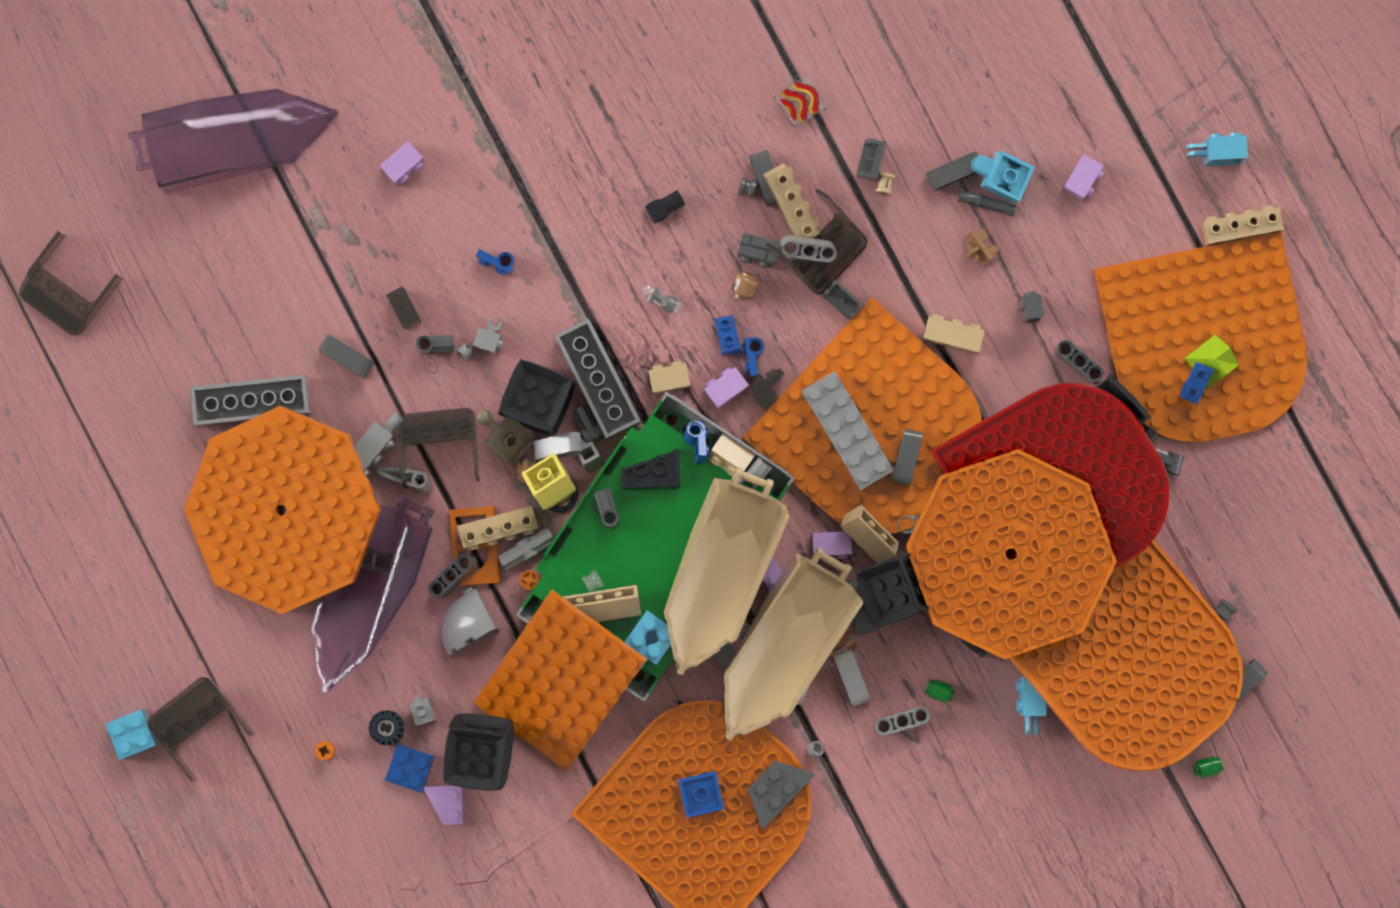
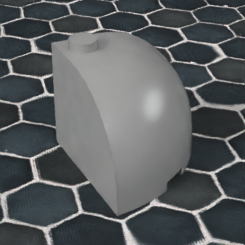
(466, 622)

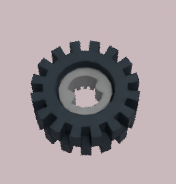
(387, 717)

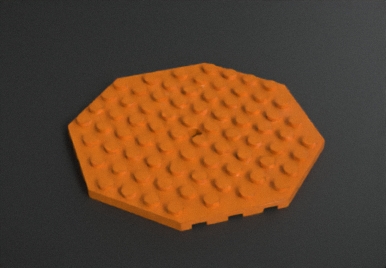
(326, 500)
(1057, 544)

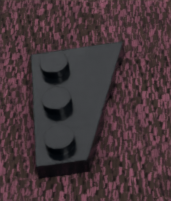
(654, 473)

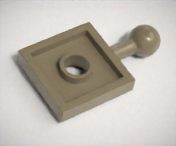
(498, 439)

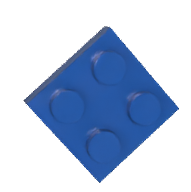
(409, 768)
(701, 794)

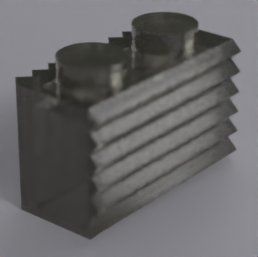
(403, 308)

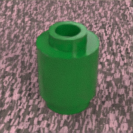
(939, 690)
(1208, 767)

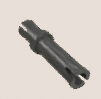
(979, 200)

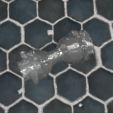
(666, 302)

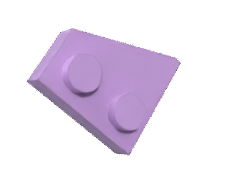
(447, 803)

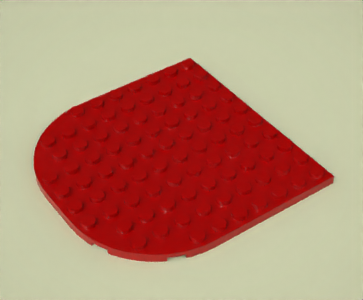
(1089, 438)

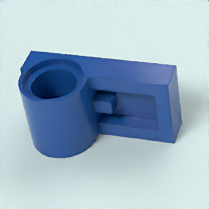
(487, 259)
(727, 335)
(751, 365)
(1196, 382)
(698, 440)

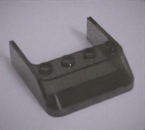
(848, 244)
(57, 299)
(437, 427)
(188, 714)

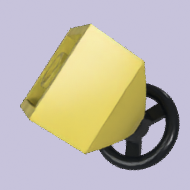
(551, 484)

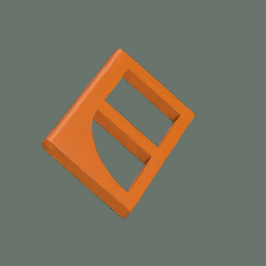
(491, 570)

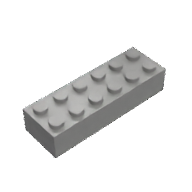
(597, 379)
(248, 399)
(847, 431)

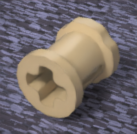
(885, 183)

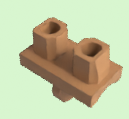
(978, 248)

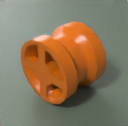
(527, 578)
(327, 752)

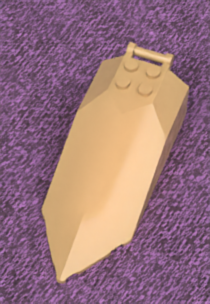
(722, 567)
(788, 642)

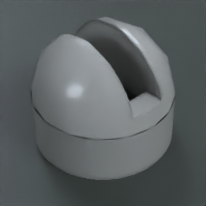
(464, 352)
(818, 746)

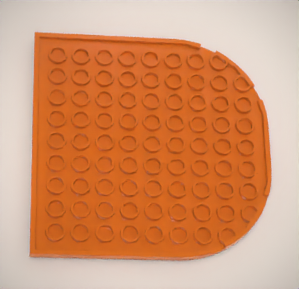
(1176, 302)
(894, 387)
(1145, 673)
(703, 858)

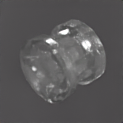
(593, 581)

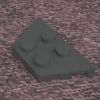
(776, 789)

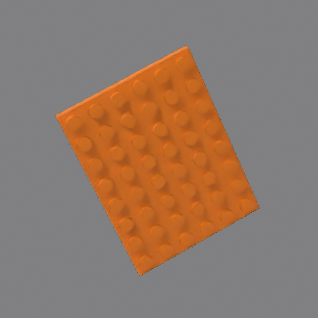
(560, 680)

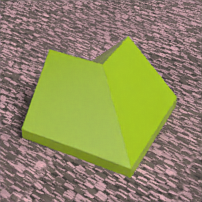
(1215, 355)

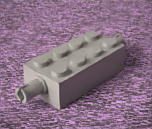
(376, 442)

